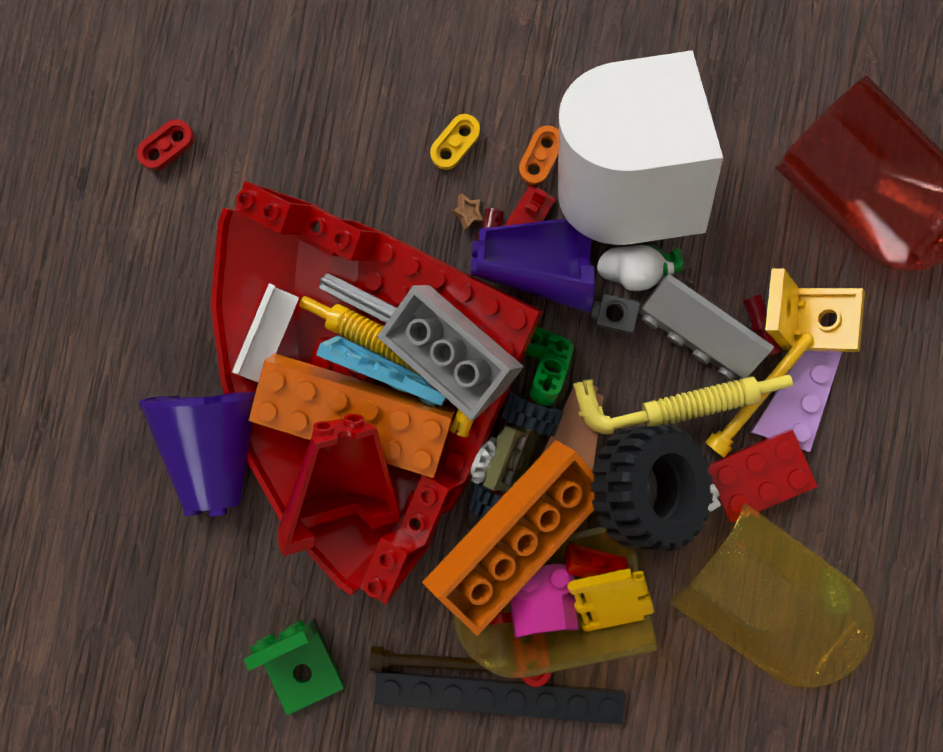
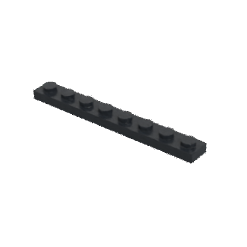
(499, 697)

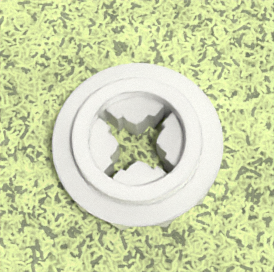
(482, 459)

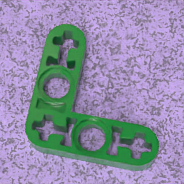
(556, 355)

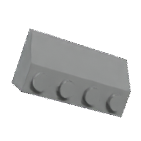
(704, 329)
(449, 351)

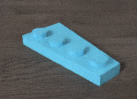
(375, 366)

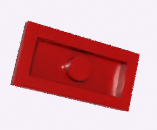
(532, 207)
(591, 562)

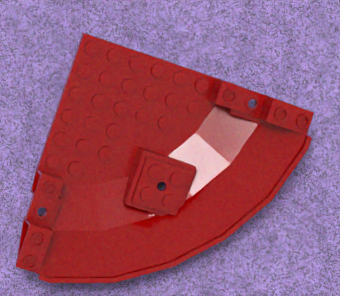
(277, 243)

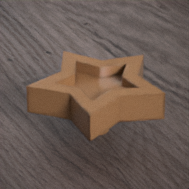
(467, 211)

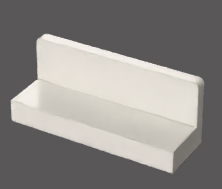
(265, 332)

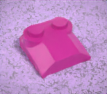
(544, 603)

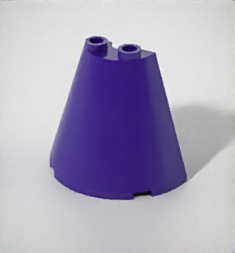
(538, 259)
(203, 447)

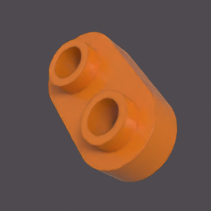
(539, 156)

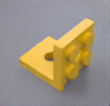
(800, 310)

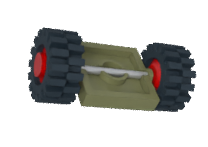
(514, 449)

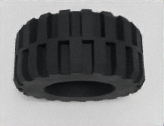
(623, 492)

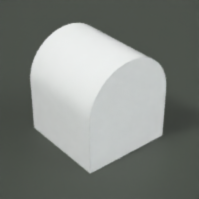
(638, 151)

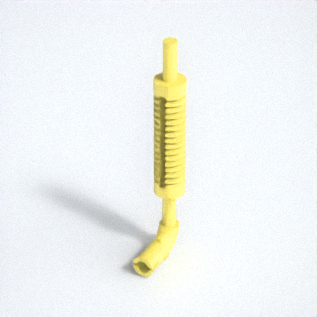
(677, 408)

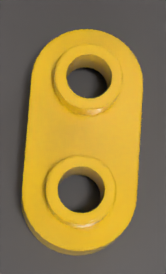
(452, 141)

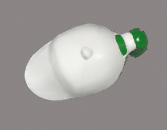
(639, 265)

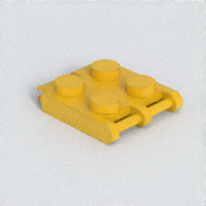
(611, 599)

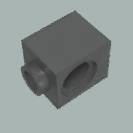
(628, 311)

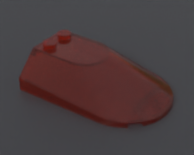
(873, 177)

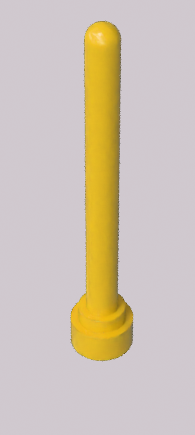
(722, 440)

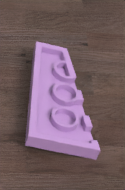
(804, 402)

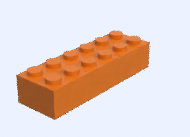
(298, 395)
(514, 538)

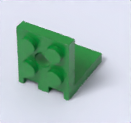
(296, 646)

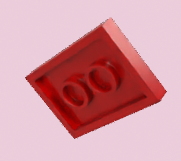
(762, 474)

